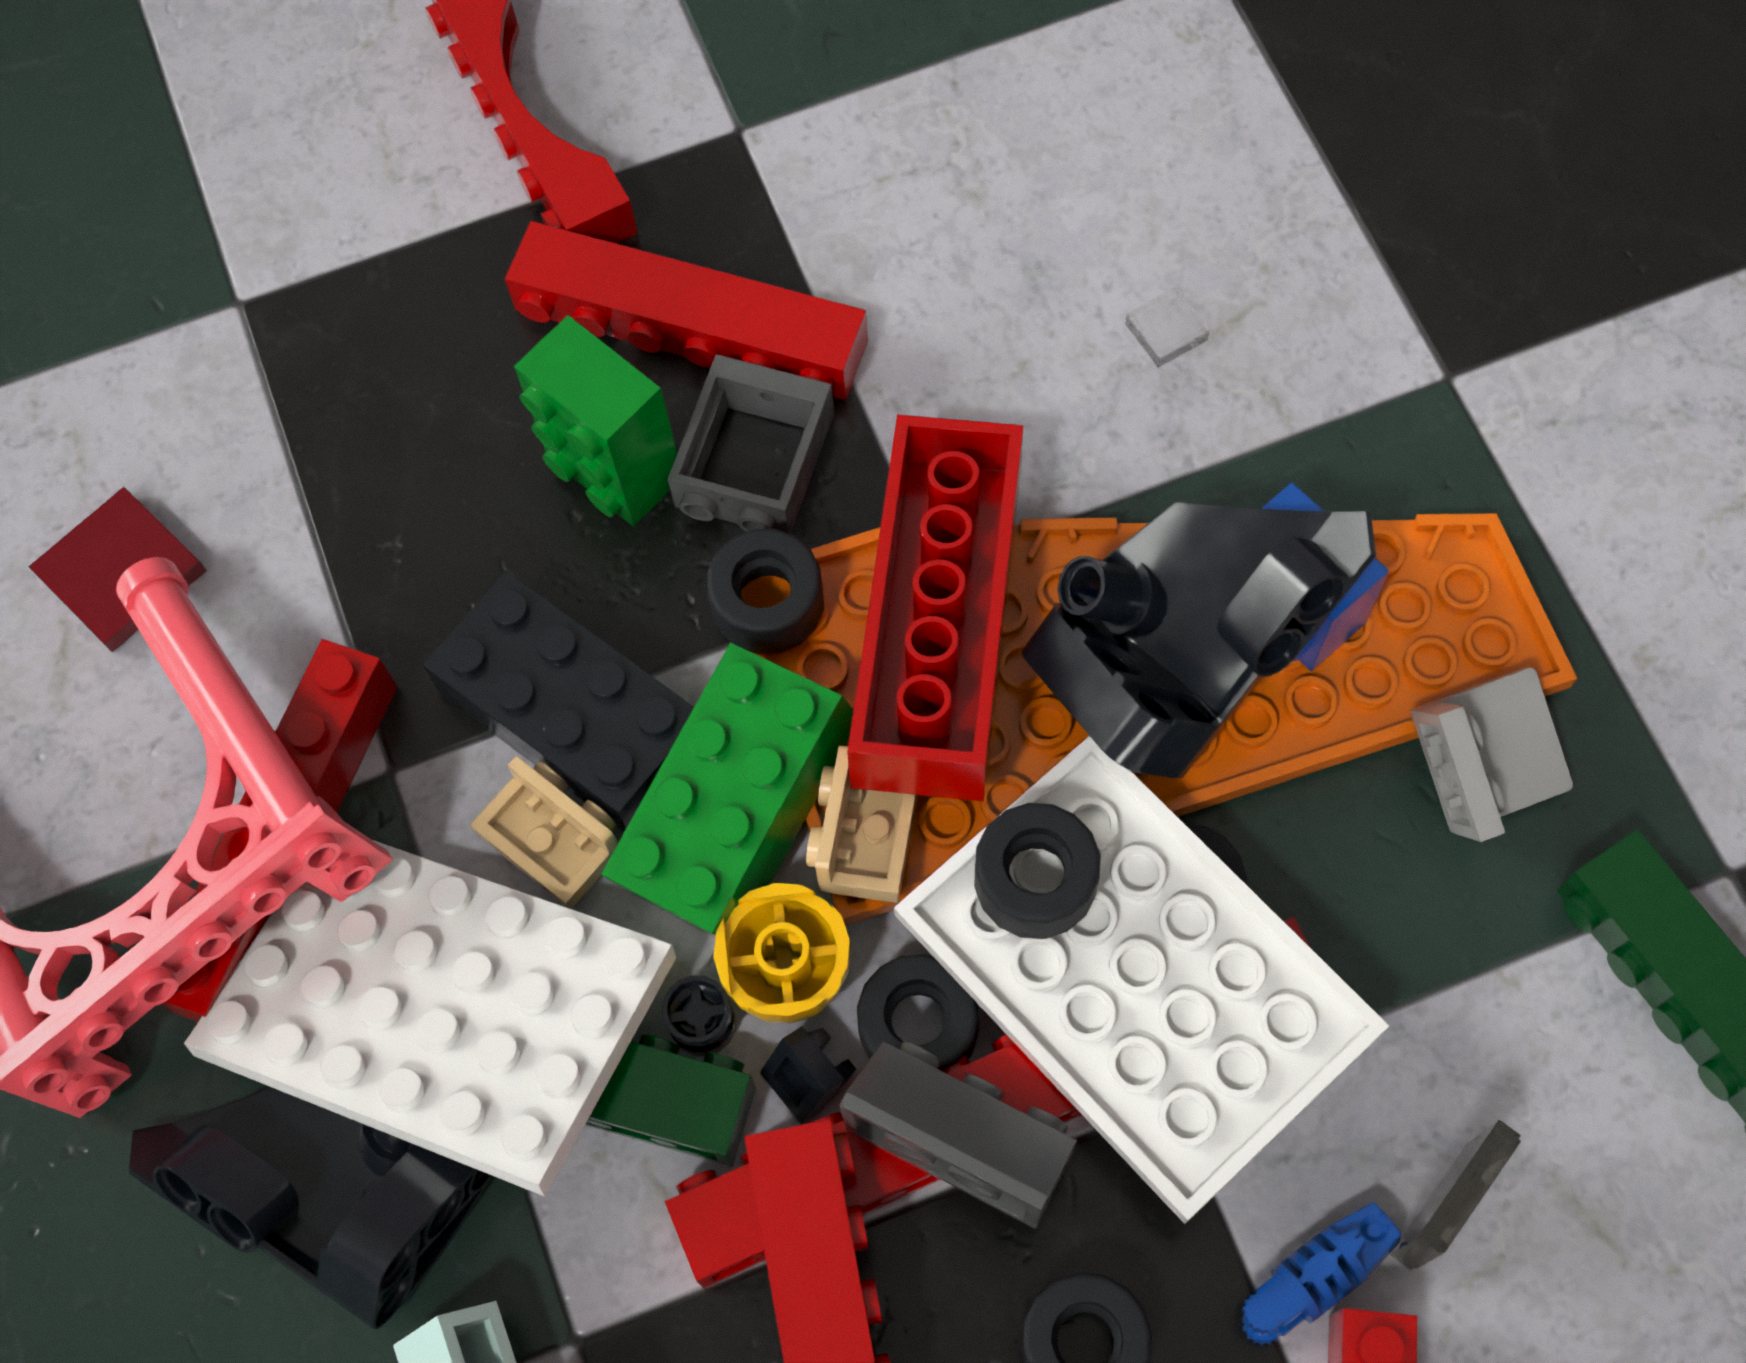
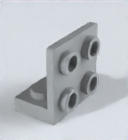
(1491, 752)

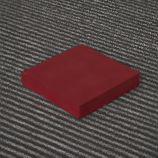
(94, 555)

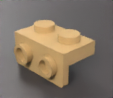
(548, 832)
(862, 837)

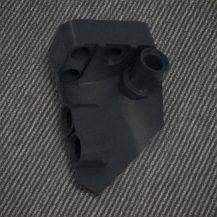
(1188, 620)

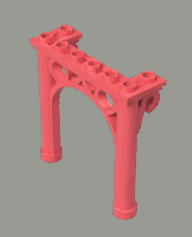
(294, 837)

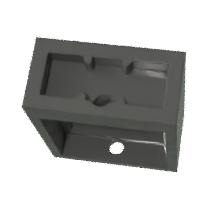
(763, 394)

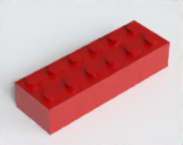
(937, 609)

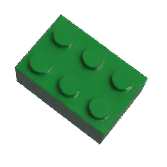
(598, 420)

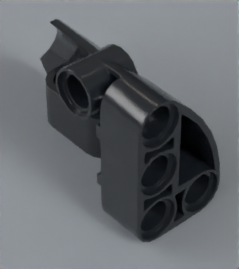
(315, 1193)

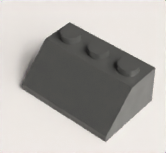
(958, 1130)

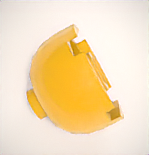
(782, 953)

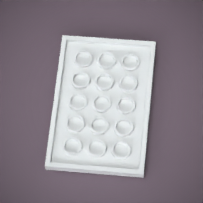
(1168, 1010)
(439, 1013)

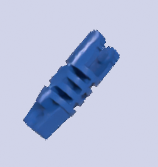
(1320, 1274)

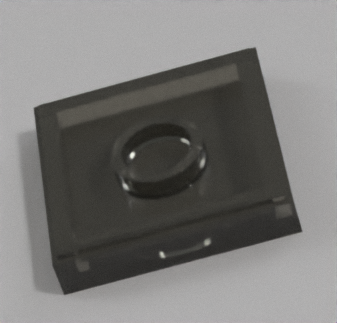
(1456, 1196)

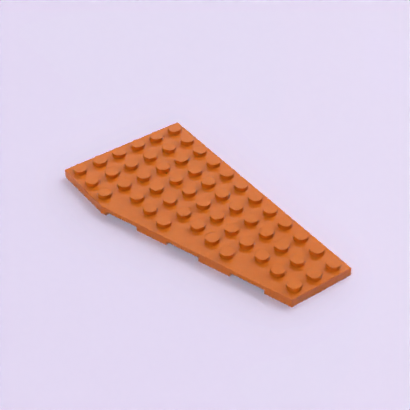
(1442, 623)

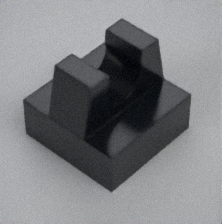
(804, 1074)

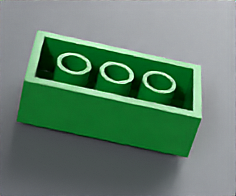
(731, 790)

